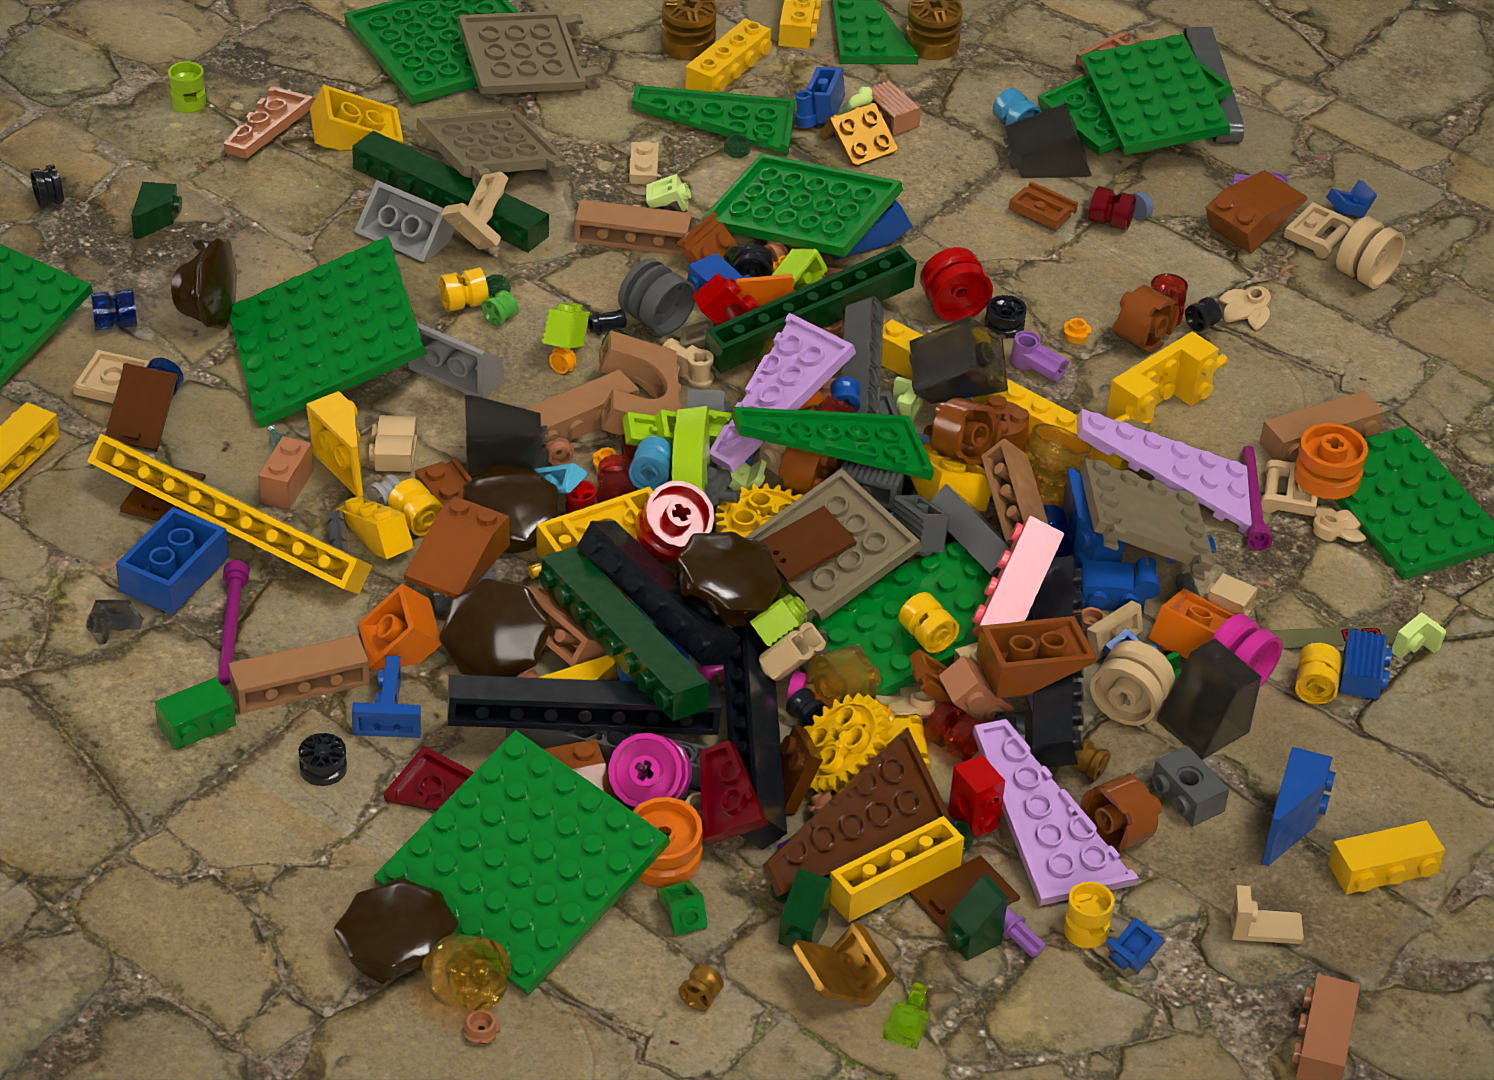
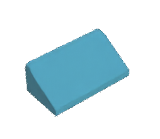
(564, 476)

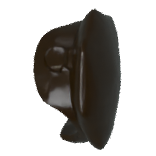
(207, 283)
(520, 495)
(729, 575)
(495, 629)
(393, 927)

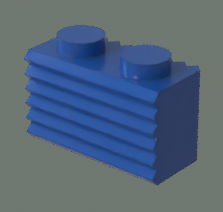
(1364, 664)

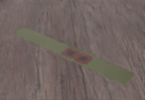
(1333, 635)

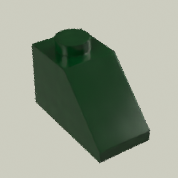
(155, 208)
(806, 909)
(978, 919)

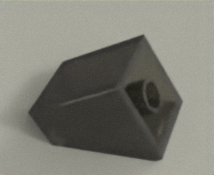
(1047, 146)
(958, 362)
(503, 436)
(1211, 700)

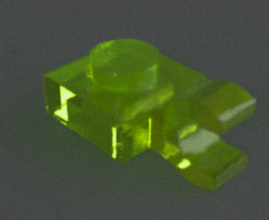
(909, 1021)

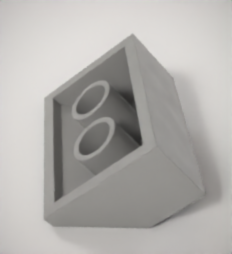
(408, 221)
(458, 364)

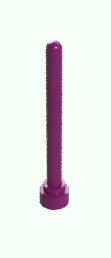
(1258, 534)
(235, 576)

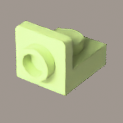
(667, 191)
(906, 401)
(747, 475)
(1417, 633)

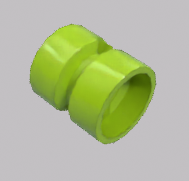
(187, 87)

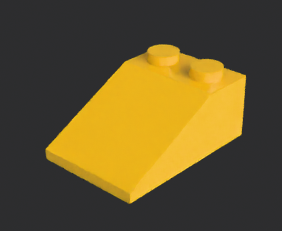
(346, 118)
(337, 438)
(965, 479)

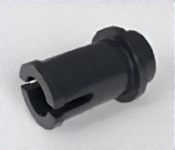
(605, 321)

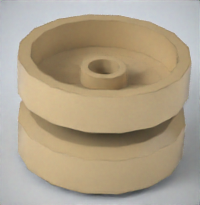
(1370, 252)
(1132, 683)

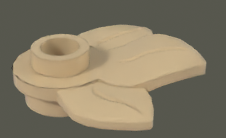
(1247, 304)
(1330, 524)
(910, 701)

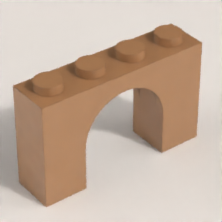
(645, 364)

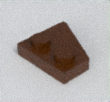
(799, 766)

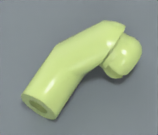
(862, 99)

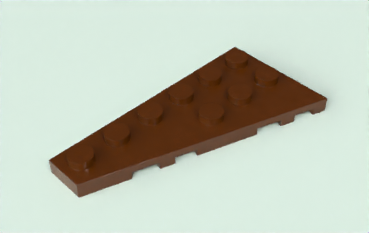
(873, 809)

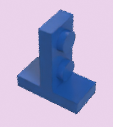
(386, 715)

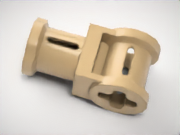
(694, 364)

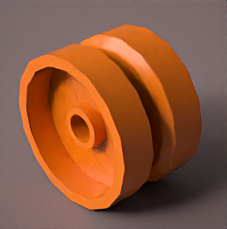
(1330, 461)
(684, 828)

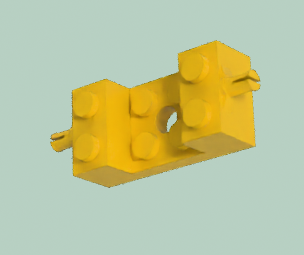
(1178, 370)
(568, 529)

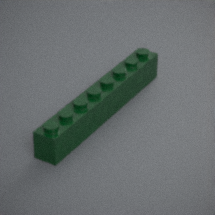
(444, 186)
(817, 303)
(624, 633)

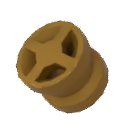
(1092, 760)
(701, 987)

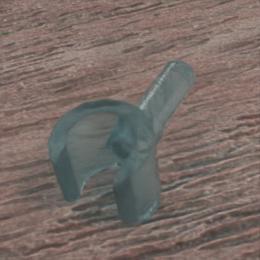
(275, 436)

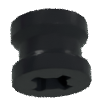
(1203, 314)
(804, 706)

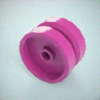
(1251, 644)
(631, 763)

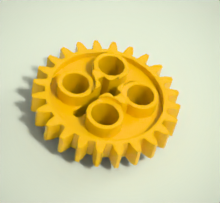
(753, 509)
(848, 739)

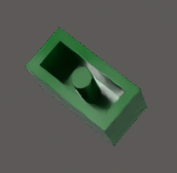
(195, 713)

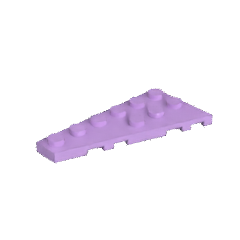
(785, 379)
(1210, 478)
(1046, 823)

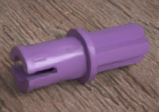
(1017, 930)

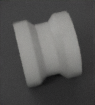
(380, 491)

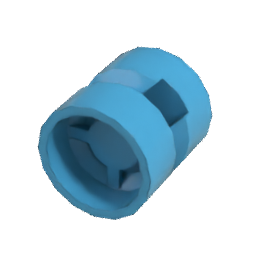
(1013, 106)
(651, 463)

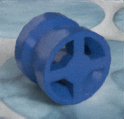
(846, 390)

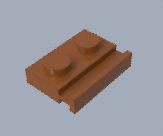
(1043, 205)
(706, 239)
(444, 479)
(927, 674)

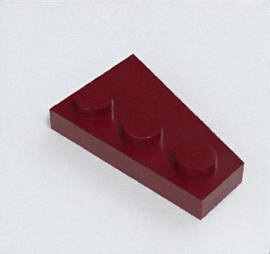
(427, 781)
(727, 795)

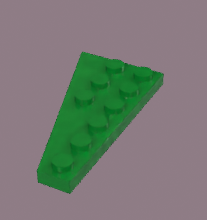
(869, 35)
(761, 119)
(861, 438)

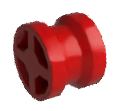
(580, 497)

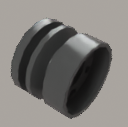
(657, 296)

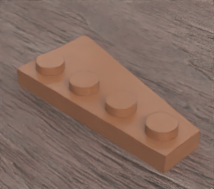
(269, 120)

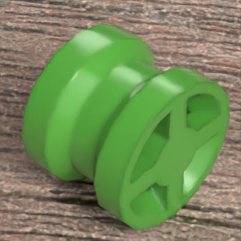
(500, 308)

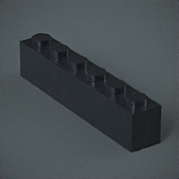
(658, 593)

